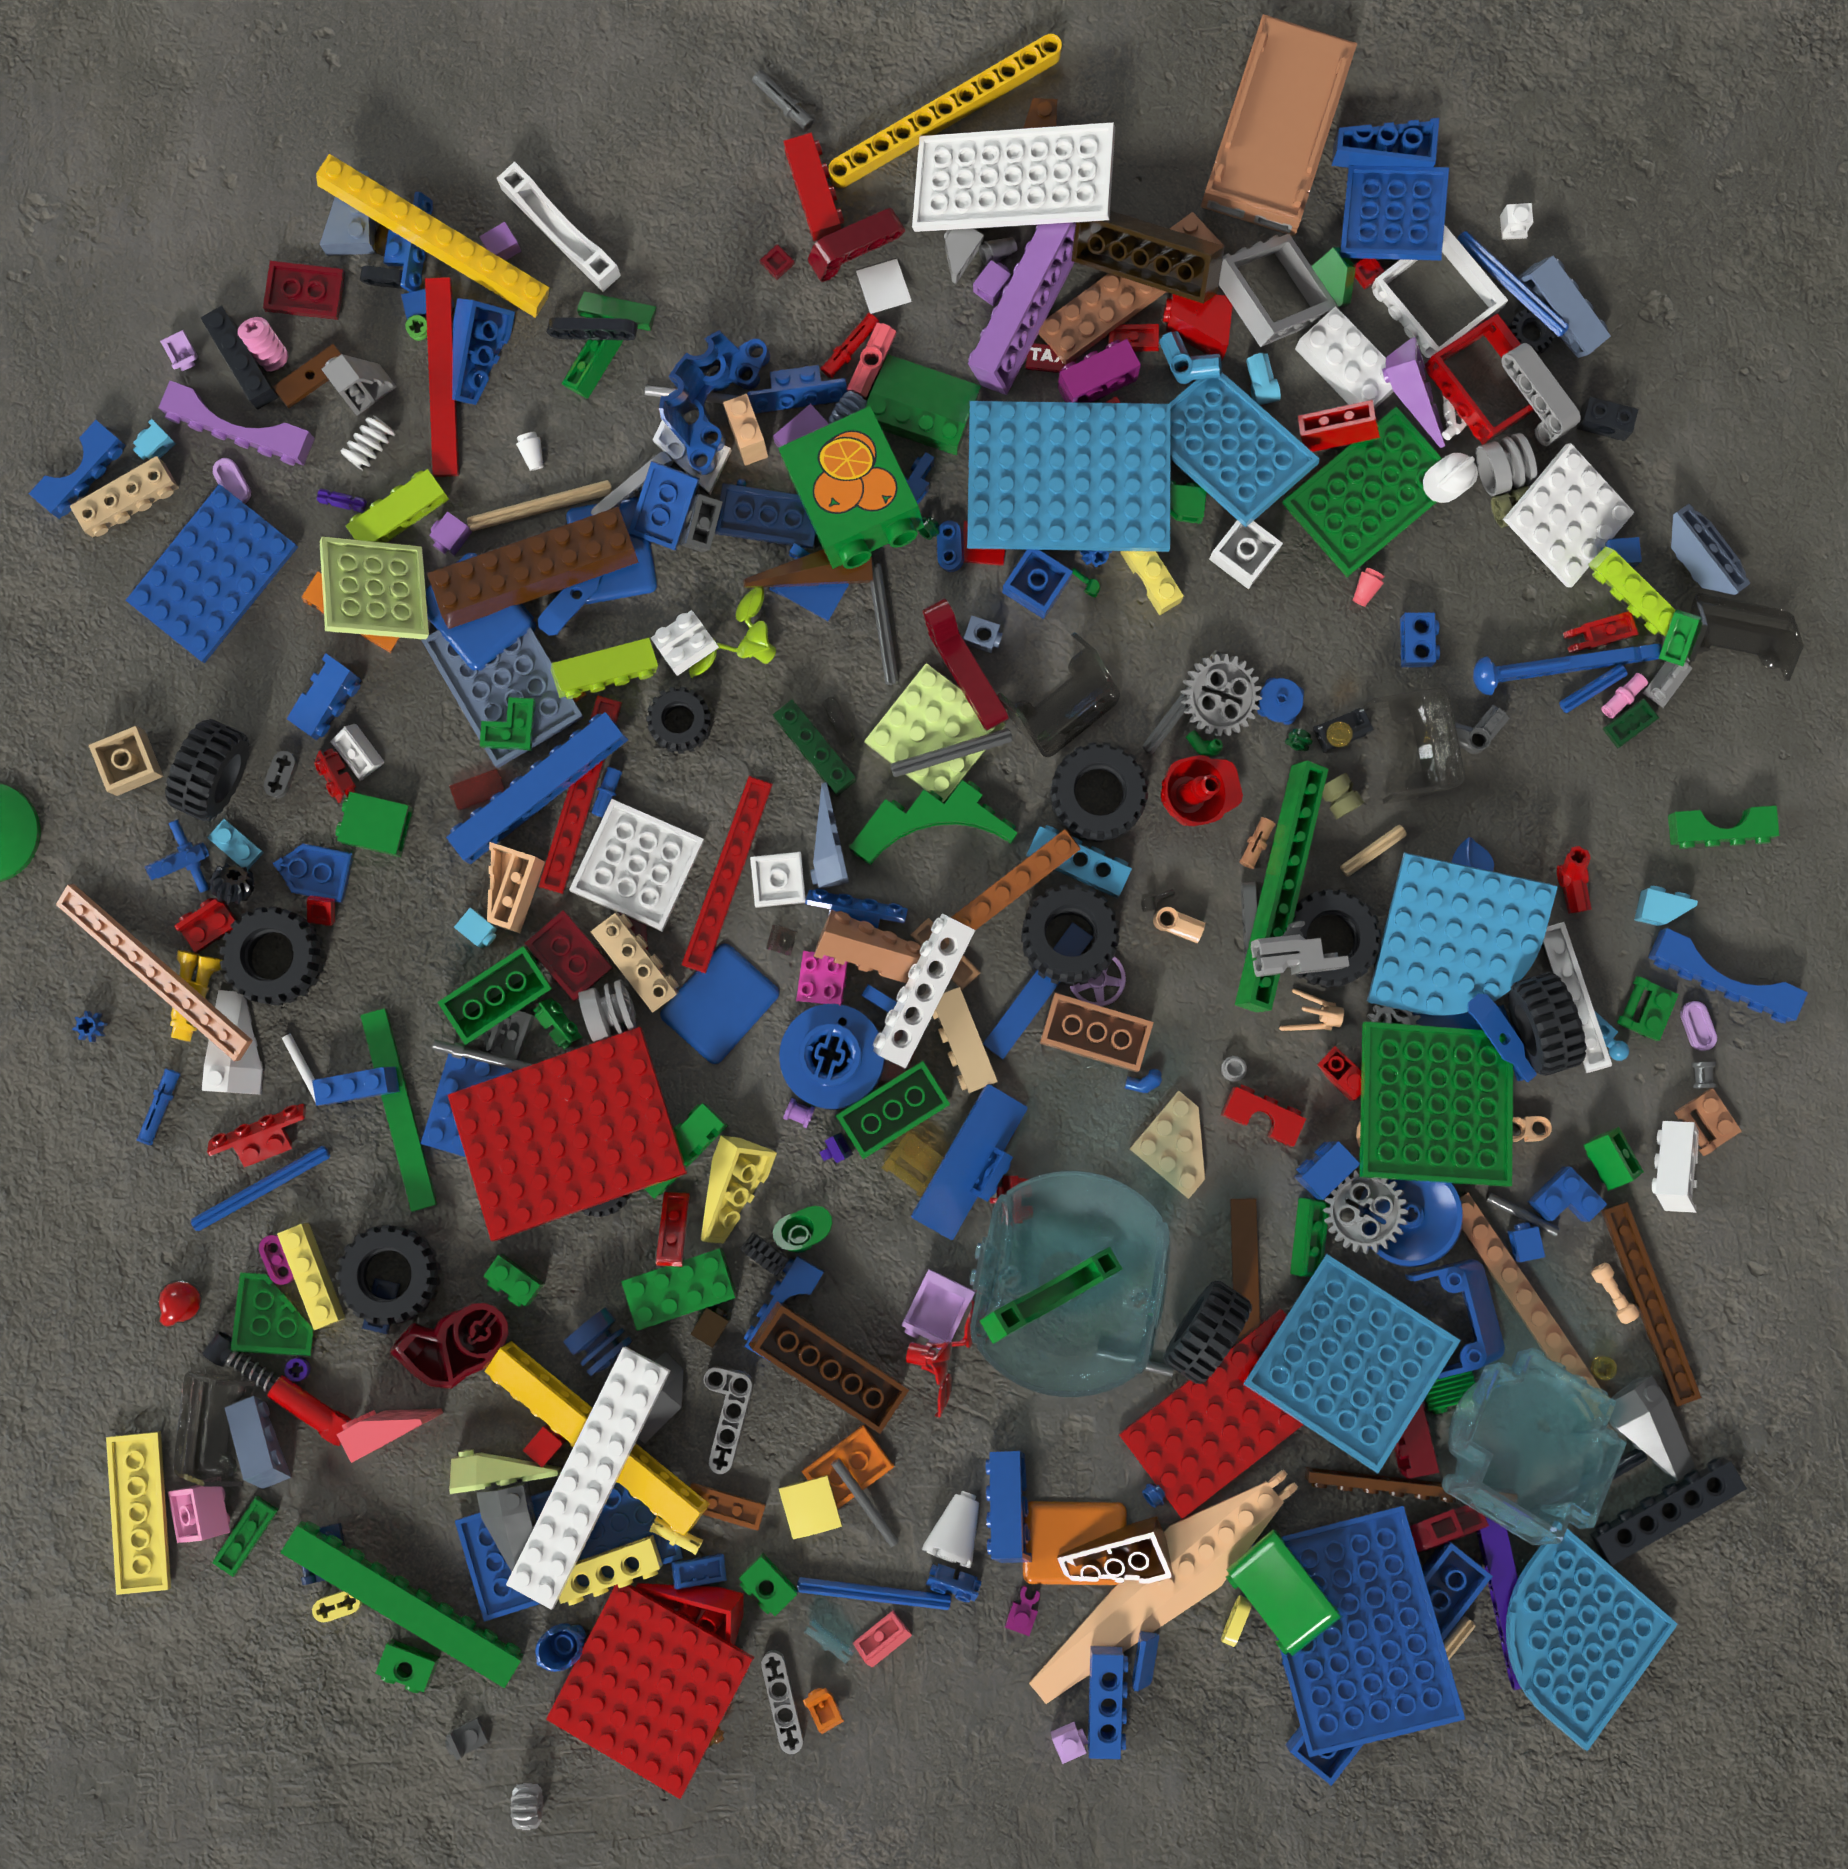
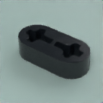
(381, 276)

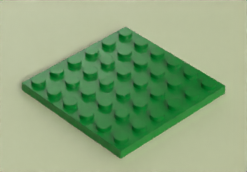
(1435, 1106)

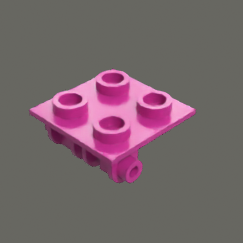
(821, 980)

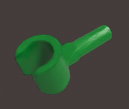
(1092, 588)

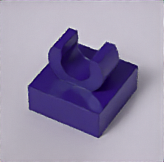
(836, 1148)

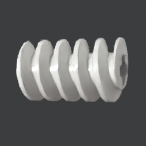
(367, 442)

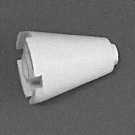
(955, 1531)

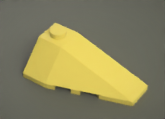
(734, 1176)

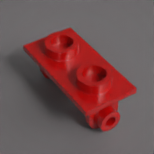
(328, 767)

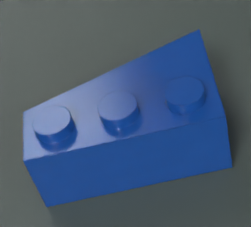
(324, 698)

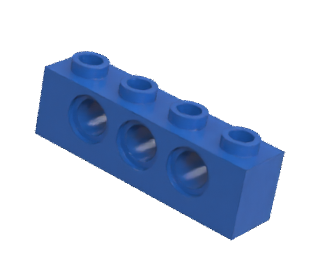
(1106, 1744)

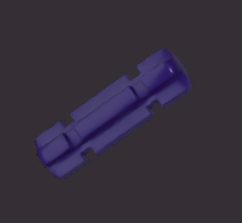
(341, 500)

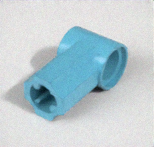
(1264, 386)

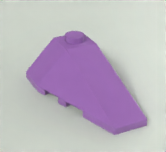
(1407, 377)

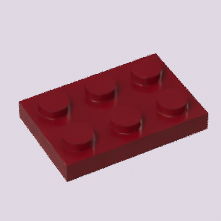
(304, 290)
(568, 955)

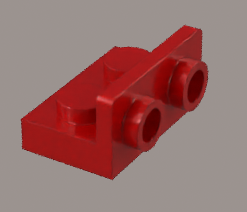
(206, 924)

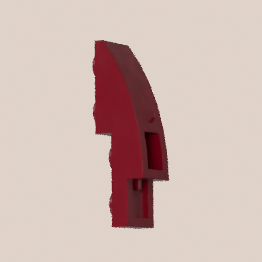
(1447, 1527)

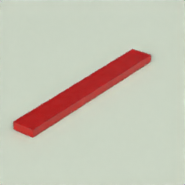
(440, 366)
(574, 815)
(727, 874)

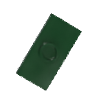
(1630, 723)

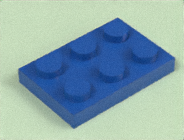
(663, 505)

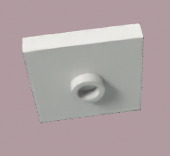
(778, 879)

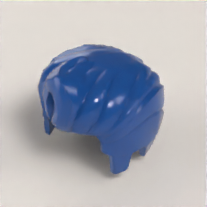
(560, 1647)

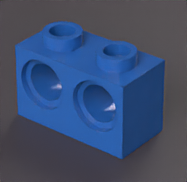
(1411, 638)

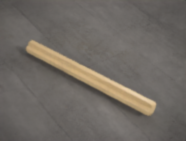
(539, 505)

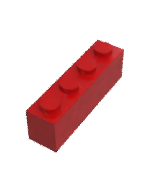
(812, 185)

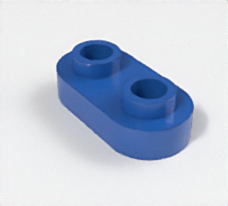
(950, 545)

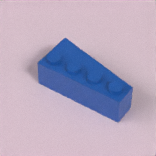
(1387, 145)
(1007, 1507)

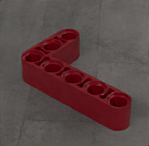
(946, 637)

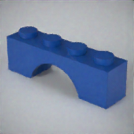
(99, 450)
(799, 1279)

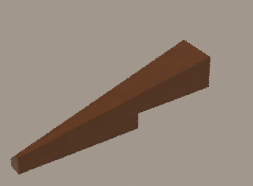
(810, 571)

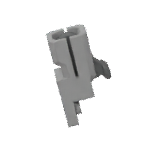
(1295, 952)

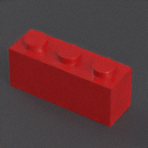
(1339, 426)

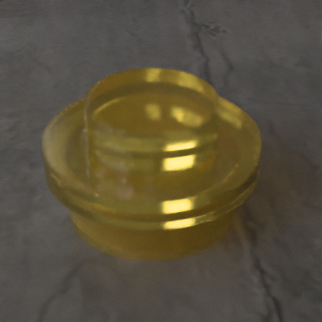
(1339, 734)

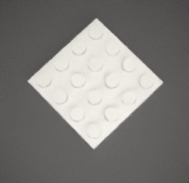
(1568, 515)
(636, 865)

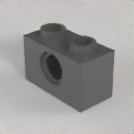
(701, 523)

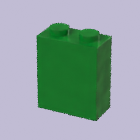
(374, 824)

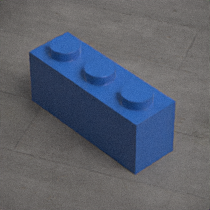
(355, 1086)

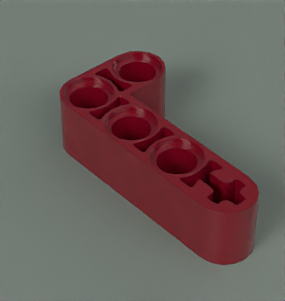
(853, 241)

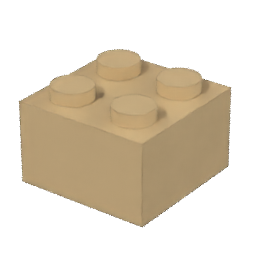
(126, 760)

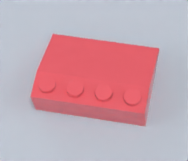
(375, 1430)

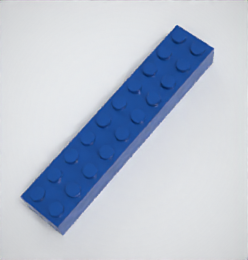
(1452, 1586)

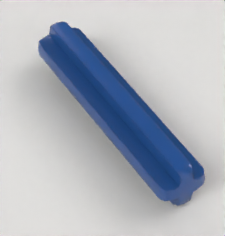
(1593, 688)

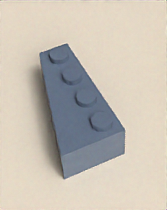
(1561, 294)

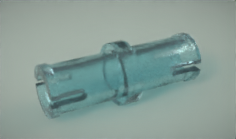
(829, 1641)

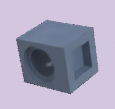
(977, 624)

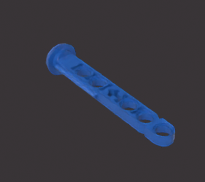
(1487, 675)

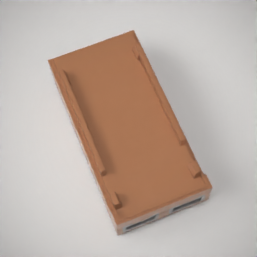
(1278, 125)

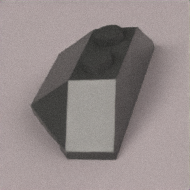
(668, 1401)

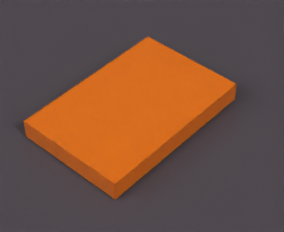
(861, 1457)

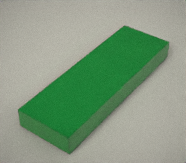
(245, 1536)

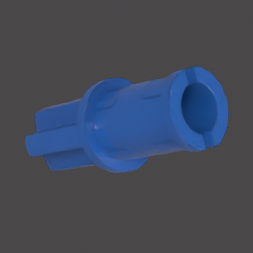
(606, 791)

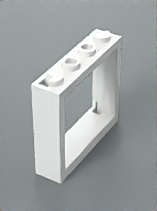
(1471, 273)

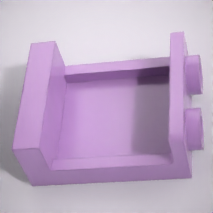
(937, 1308)

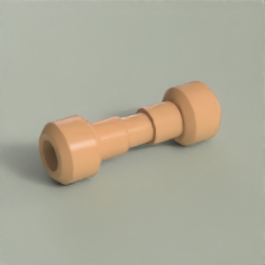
(1626, 1311)

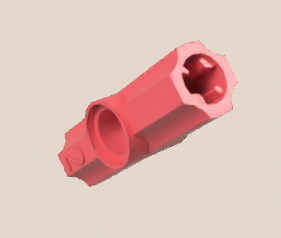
(877, 348)

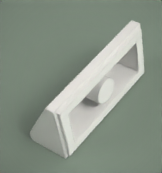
(357, 751)

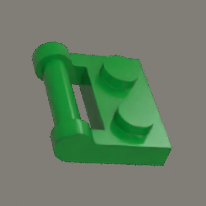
(1654, 1012)

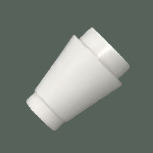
(531, 450)

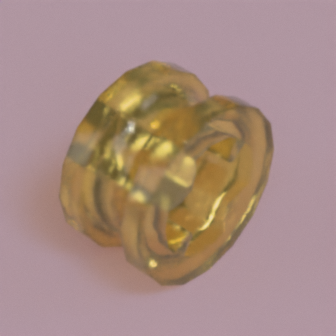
(1611, 1371)

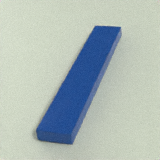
(1033, 996)

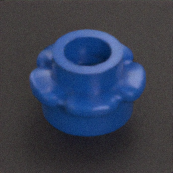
(1153, 1495)

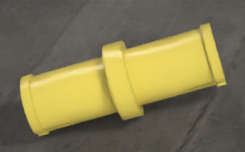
(687, 1541)

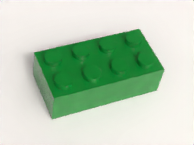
(893, 1110)
(679, 1290)

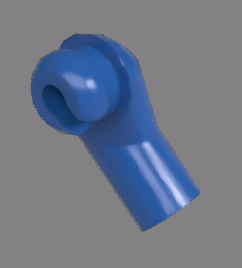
(1145, 1084)

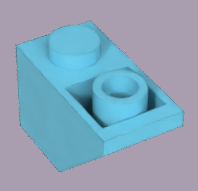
(1660, 908)

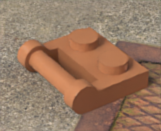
(1713, 1116)

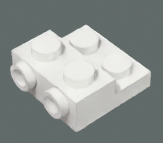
(684, 642)

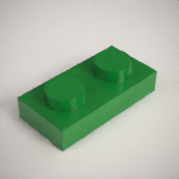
(1680, 637)

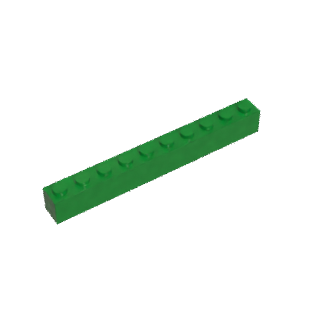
(1283, 877)
(402, 1603)

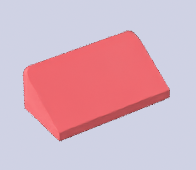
(882, 1639)

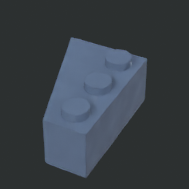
(256, 1443)

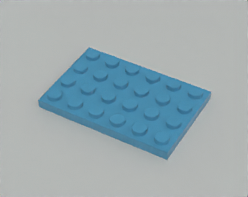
(1235, 447)

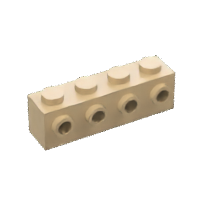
(124, 497)
(635, 961)

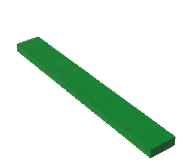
(400, 1113)

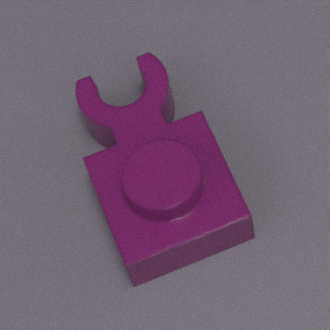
(1022, 1615)

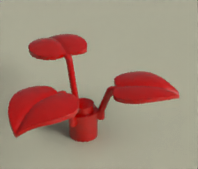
(925, 1356)

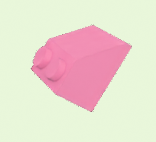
(198, 1513)

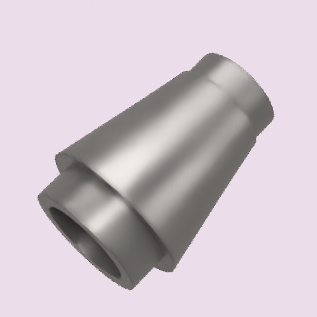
(997, 249)

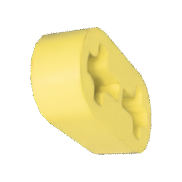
(339, 1611)
(1236, 1621)

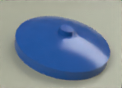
(1432, 1222)

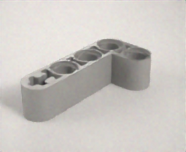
(1542, 392)
(726, 1420)

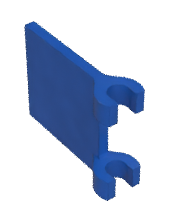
(817, 599)

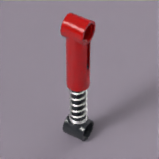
(281, 1389)

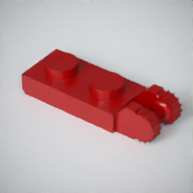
(1603, 632)

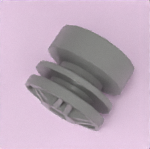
(1506, 464)
(607, 1011)

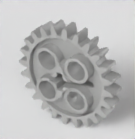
(1228, 673)
(1354, 1230)

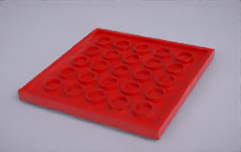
(650, 1689)

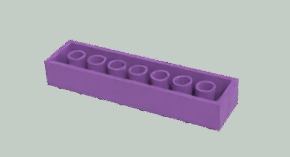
(1023, 306)

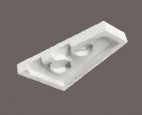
(677, 452)

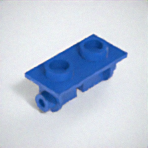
(944, 1582)

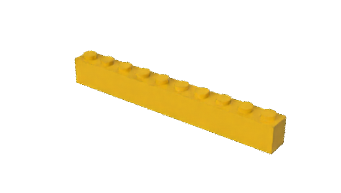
(432, 235)
(567, 1415)

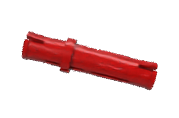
(843, 353)

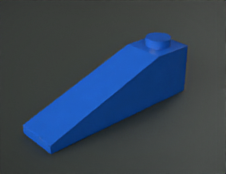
(477, 341)

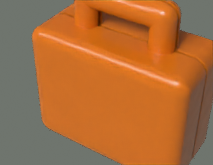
(1062, 1527)

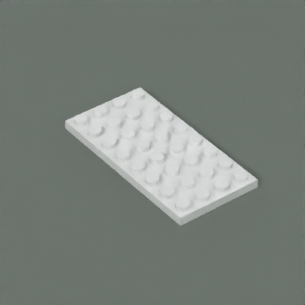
(1014, 177)

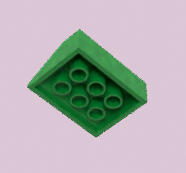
(922, 404)

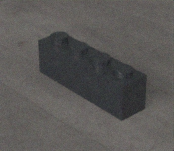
(239, 358)

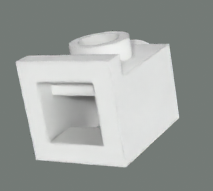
(1516, 221)

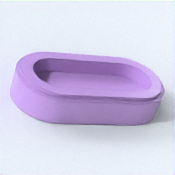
(230, 477)
(1698, 1025)

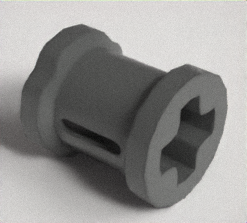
(1699, 1075)

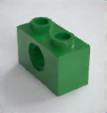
(762, 1570)
(422, 1665)

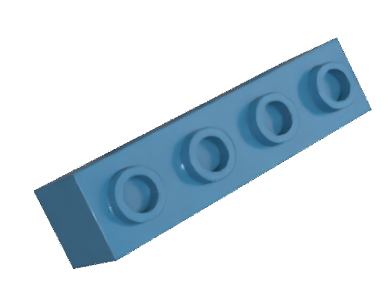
(1087, 874)

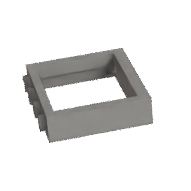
(1248, 305)

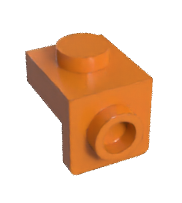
(823, 1709)

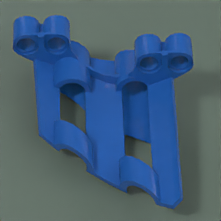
(695, 386)

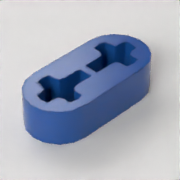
(879, 999)

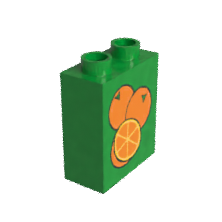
(852, 489)

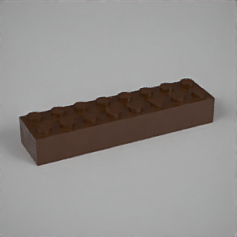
(532, 567)

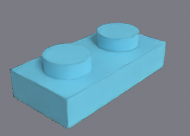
(235, 844)

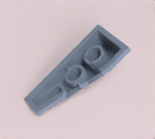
(828, 854)

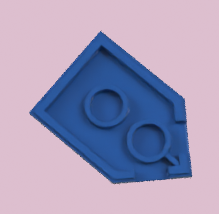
(316, 871)

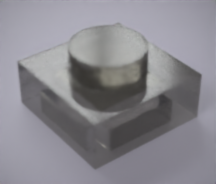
(781, 940)

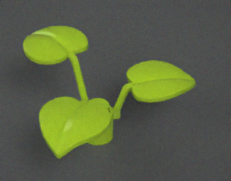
(755, 641)

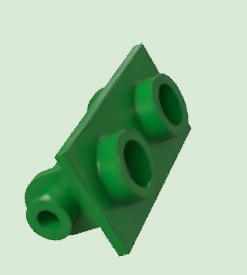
(551, 1013)

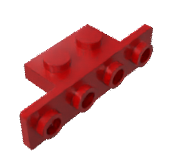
(261, 1138)

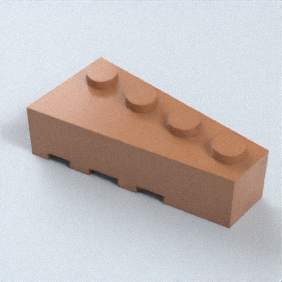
(866, 947)

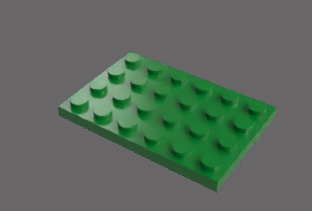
(1366, 493)

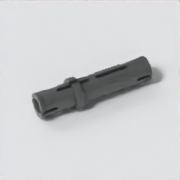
(791, 107)

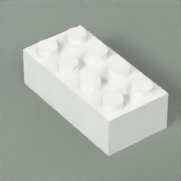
(1345, 359)

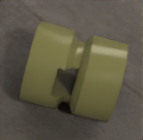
(1504, 503)
(1341, 796)

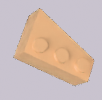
(511, 886)

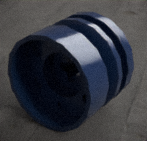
(597, 1341)

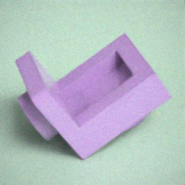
(180, 350)

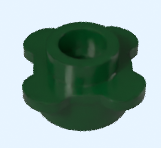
(1299, 740)

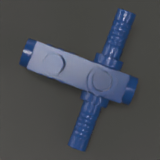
(187, 856)

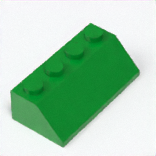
(495, 994)

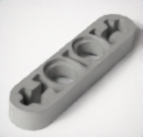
(630, 487)
(784, 1701)

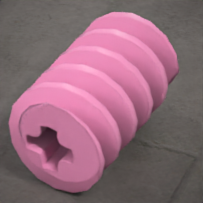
(263, 343)

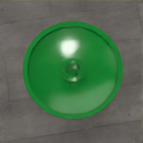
(18, 832)

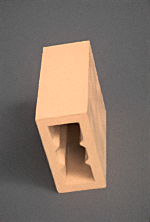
(745, 429)

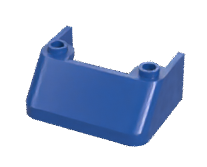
(1470, 1279)

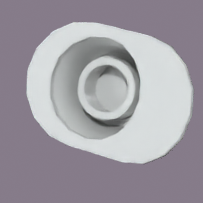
(1450, 477)

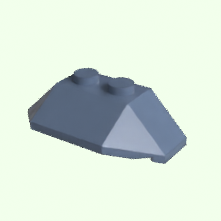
(1706, 553)

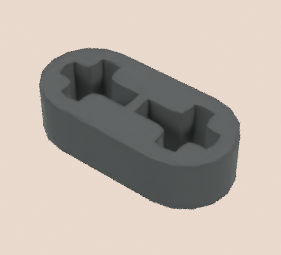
(275, 772)

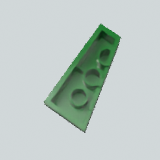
(693, 1138)

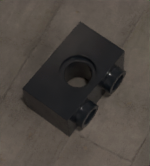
(1607, 418)

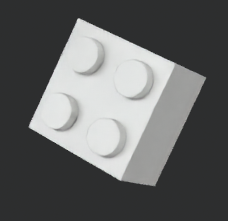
(1245, 552)

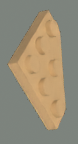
(1174, 1145)

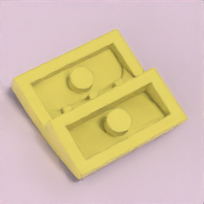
(810, 1507)

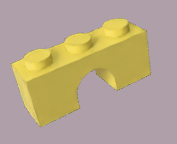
(1159, 583)

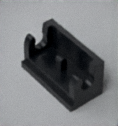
(1355, 719)

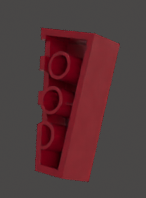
(1415, 1448)

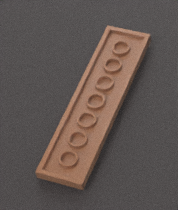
(1106, 305)

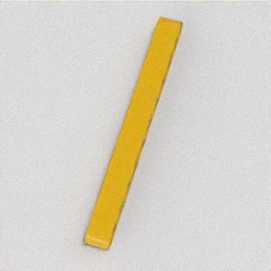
(951, 101)

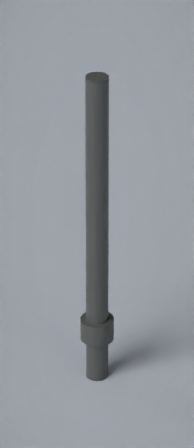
(460, 1050)

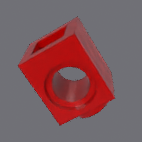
(544, 1445)

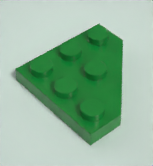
(268, 1320)

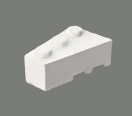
(1676, 1166)

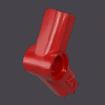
(1573, 878)

